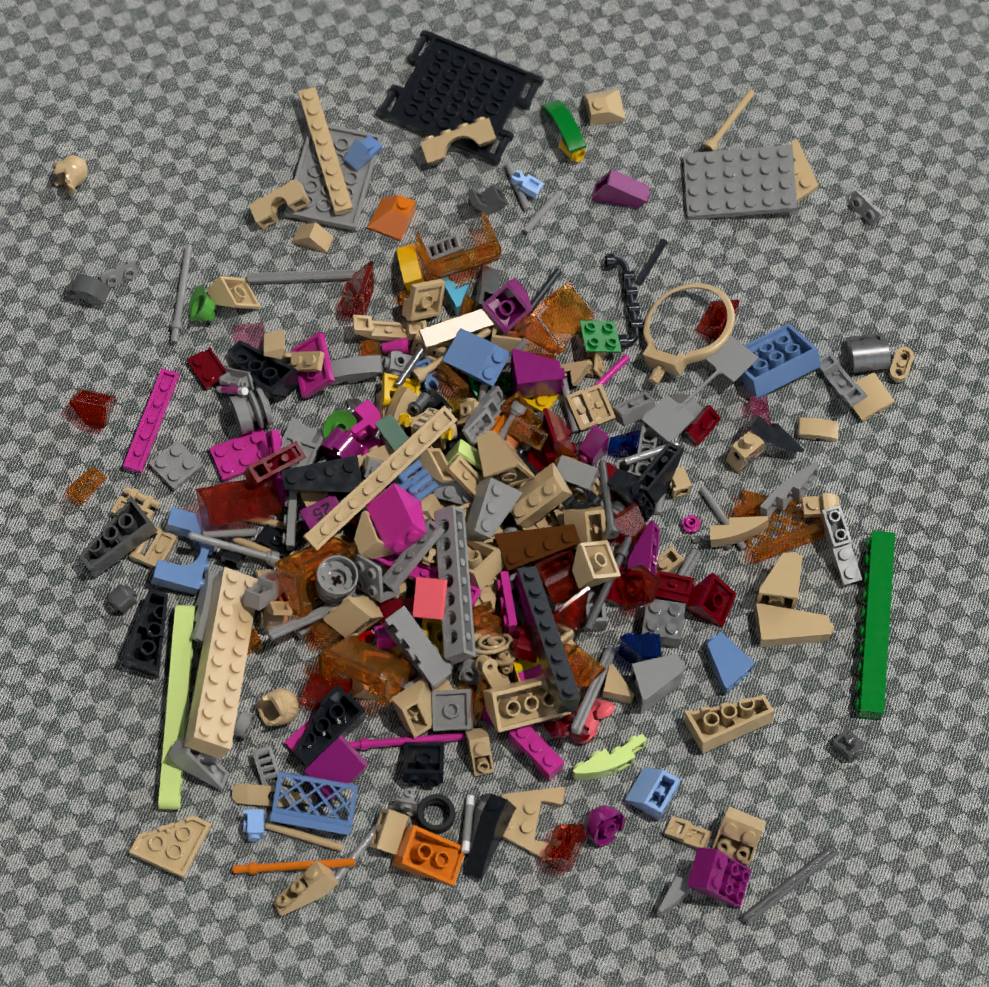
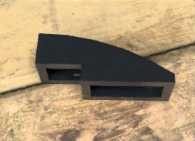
(773, 434)

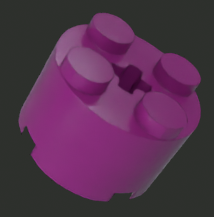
(341, 445)

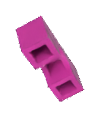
(544, 757)

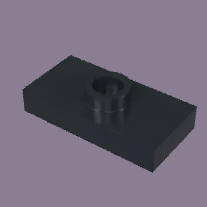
(273, 539)

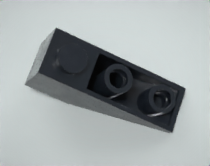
(629, 491)

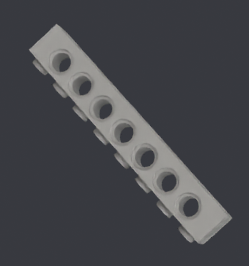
(454, 567)

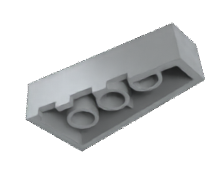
(418, 648)

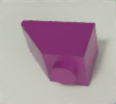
(593, 446)

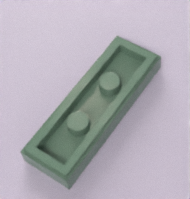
(392, 433)

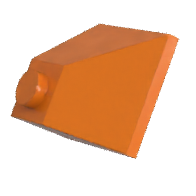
(393, 216)

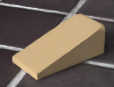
(669, 560)

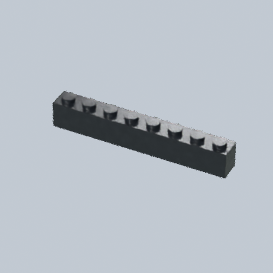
(546, 640)

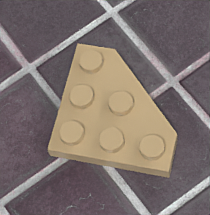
(172, 845)

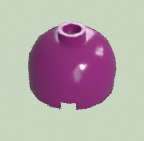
(603, 824)

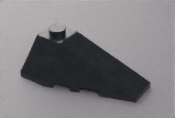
(265, 371)
(488, 827)

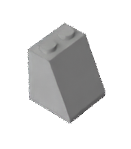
(656, 679)

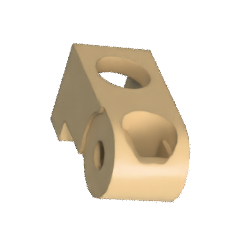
(488, 669)

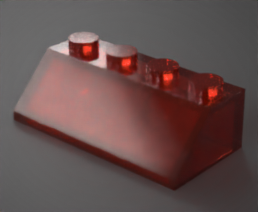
(236, 502)

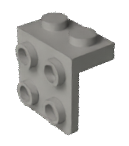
(371, 580)

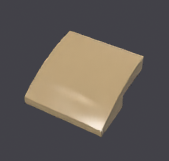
(877, 397)
(591, 407)

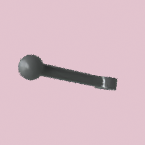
(695, 539)

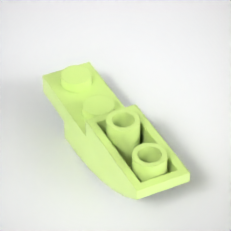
(603, 764)

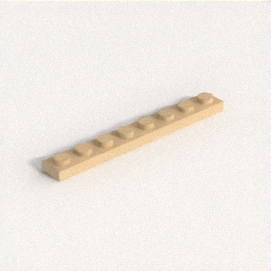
(325, 151)

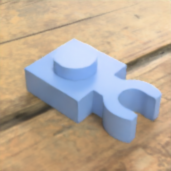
(528, 184)

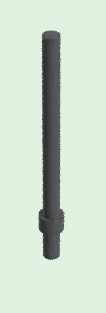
(621, 554)

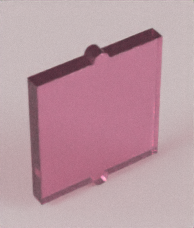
(250, 334)

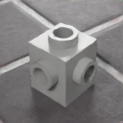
(395, 362)
(468, 671)

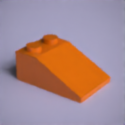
(428, 855)

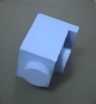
(254, 824)

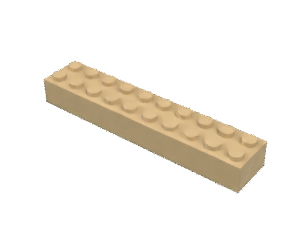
(221, 665)

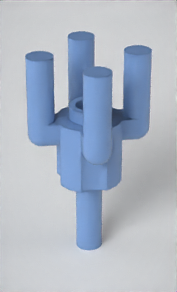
(412, 486)

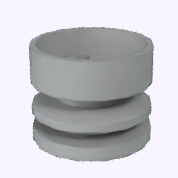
(251, 411)
(335, 570)

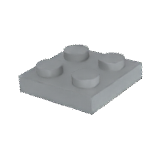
(175, 465)
(452, 710)

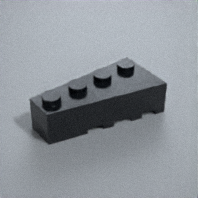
(326, 477)
(146, 641)

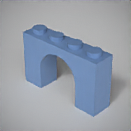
(184, 577)

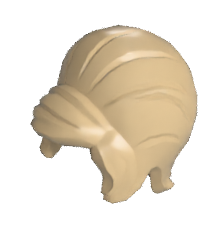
(70, 172)
(278, 707)

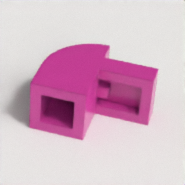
(366, 417)

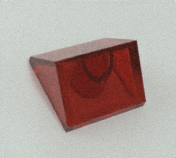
(715, 319)
(637, 587)

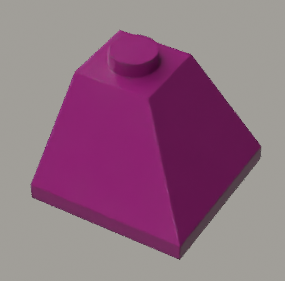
(508, 305)

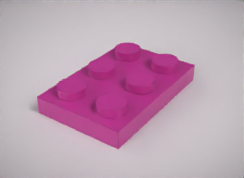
(315, 381)
(238, 453)
(506, 604)

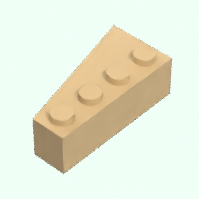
(727, 722)

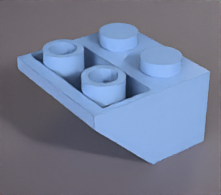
(653, 791)

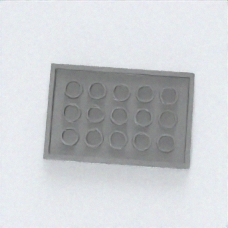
(311, 177)
(740, 182)

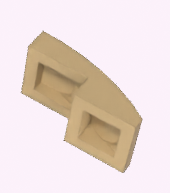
(818, 428)
(686, 833)

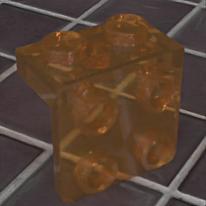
(454, 380)

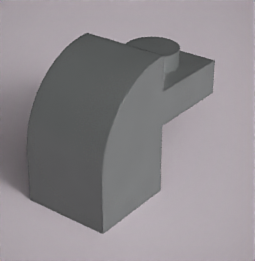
(488, 201)
(88, 289)

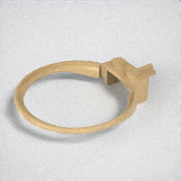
(673, 364)

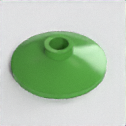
(342, 418)

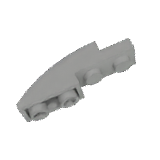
(840, 545)

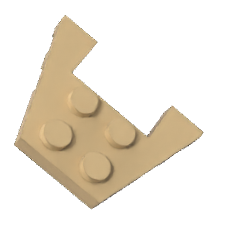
(804, 177)
(525, 818)

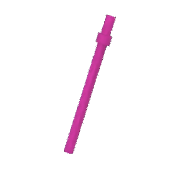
(365, 743)

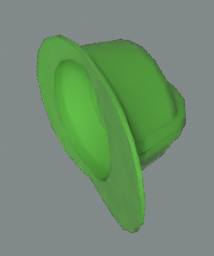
(201, 306)

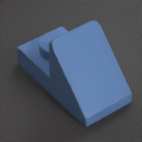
(362, 152)

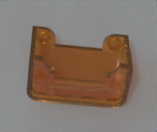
(556, 319)
(299, 572)
(367, 664)

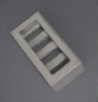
(448, 241)
(263, 752)

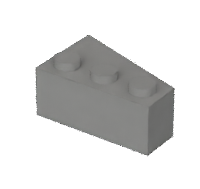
(489, 508)

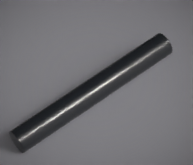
(649, 265)

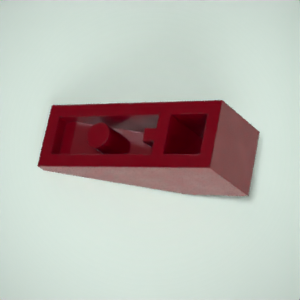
(271, 465)

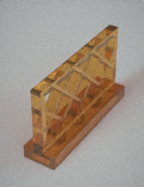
(790, 540)

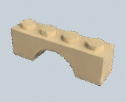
(436, 147)

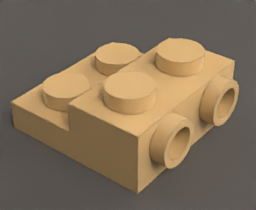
(424, 300)

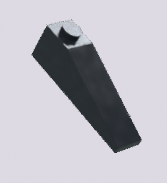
(335, 717)

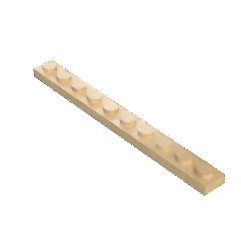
(379, 478)

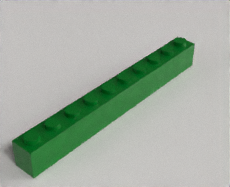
(876, 625)

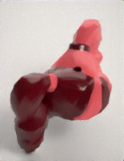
(599, 710)

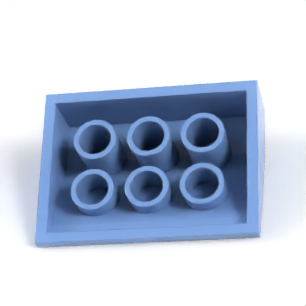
(782, 358)

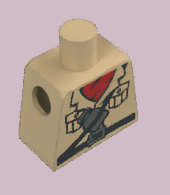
(748, 449)

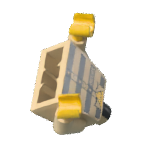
(417, 421)

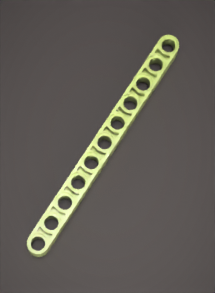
(177, 704)

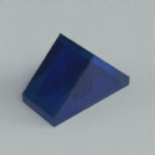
(624, 444)

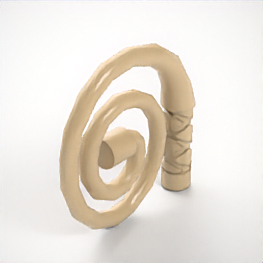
(493, 645)

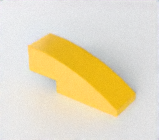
(409, 265)

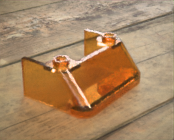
(463, 260)

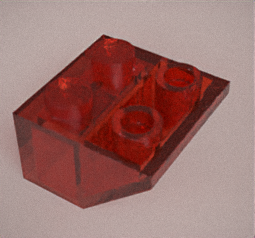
(558, 576)
(564, 846)

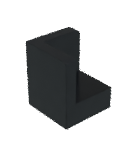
(232, 558)

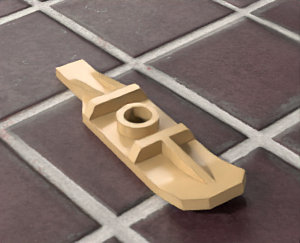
(259, 795)

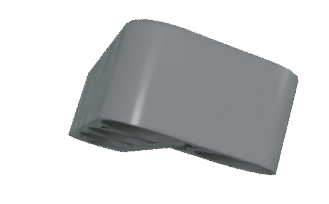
(644, 445)

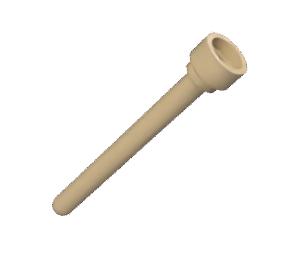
(712, 143)
(421, 373)

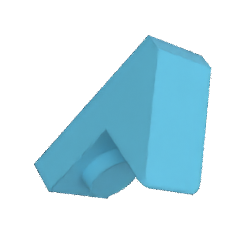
(454, 295)

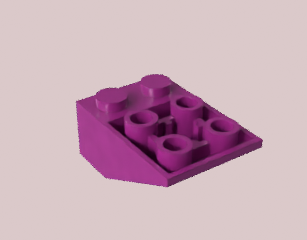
(719, 876)

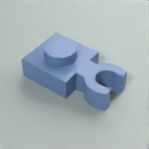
(429, 379)

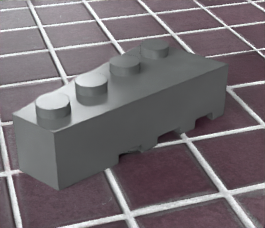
(118, 538)

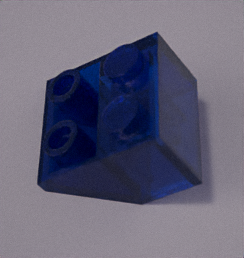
(639, 647)

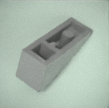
(199, 764)

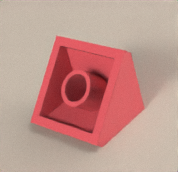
(429, 598)

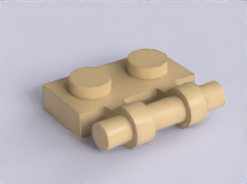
(148, 502)

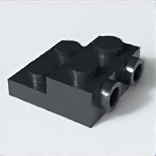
(423, 763)

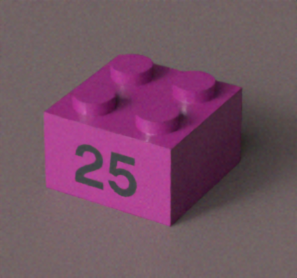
(314, 513)

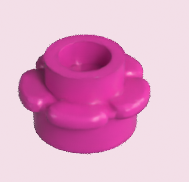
(691, 528)

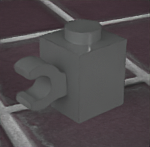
(848, 745)

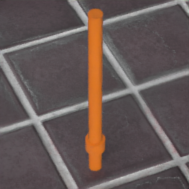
(255, 868)

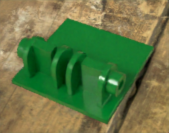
(599, 336)

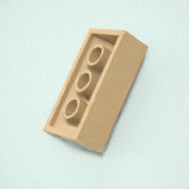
(520, 704)

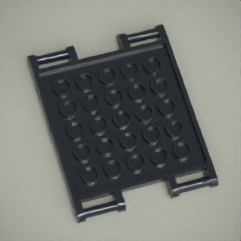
(456, 88)

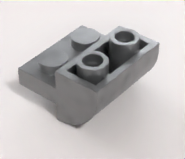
(868, 352)

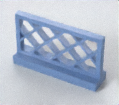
(308, 819)

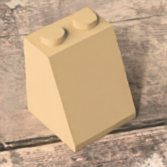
(501, 460)
(782, 583)

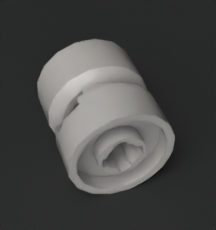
(243, 724)

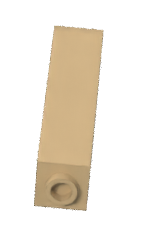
(789, 626)

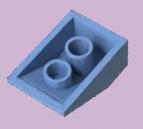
(476, 357)

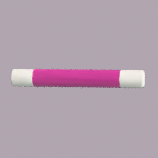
(232, 390)

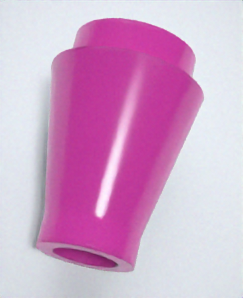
(397, 345)

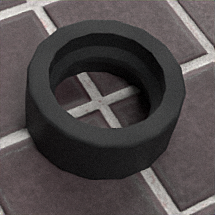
(432, 799)

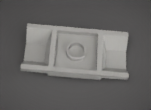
(310, 438)

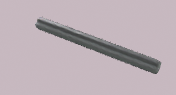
(790, 884)

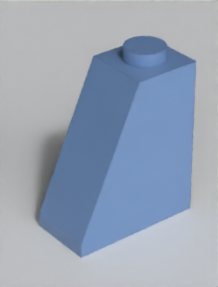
(728, 662)

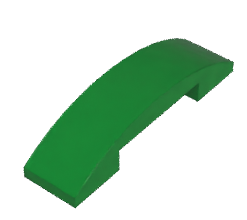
(565, 124)

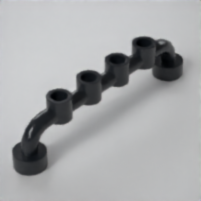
(633, 308)
(592, 498)

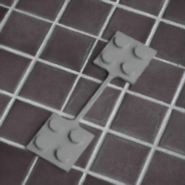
(671, 418)

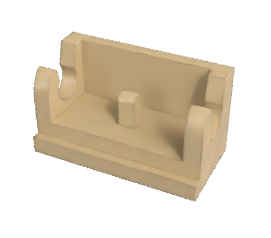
(388, 831)

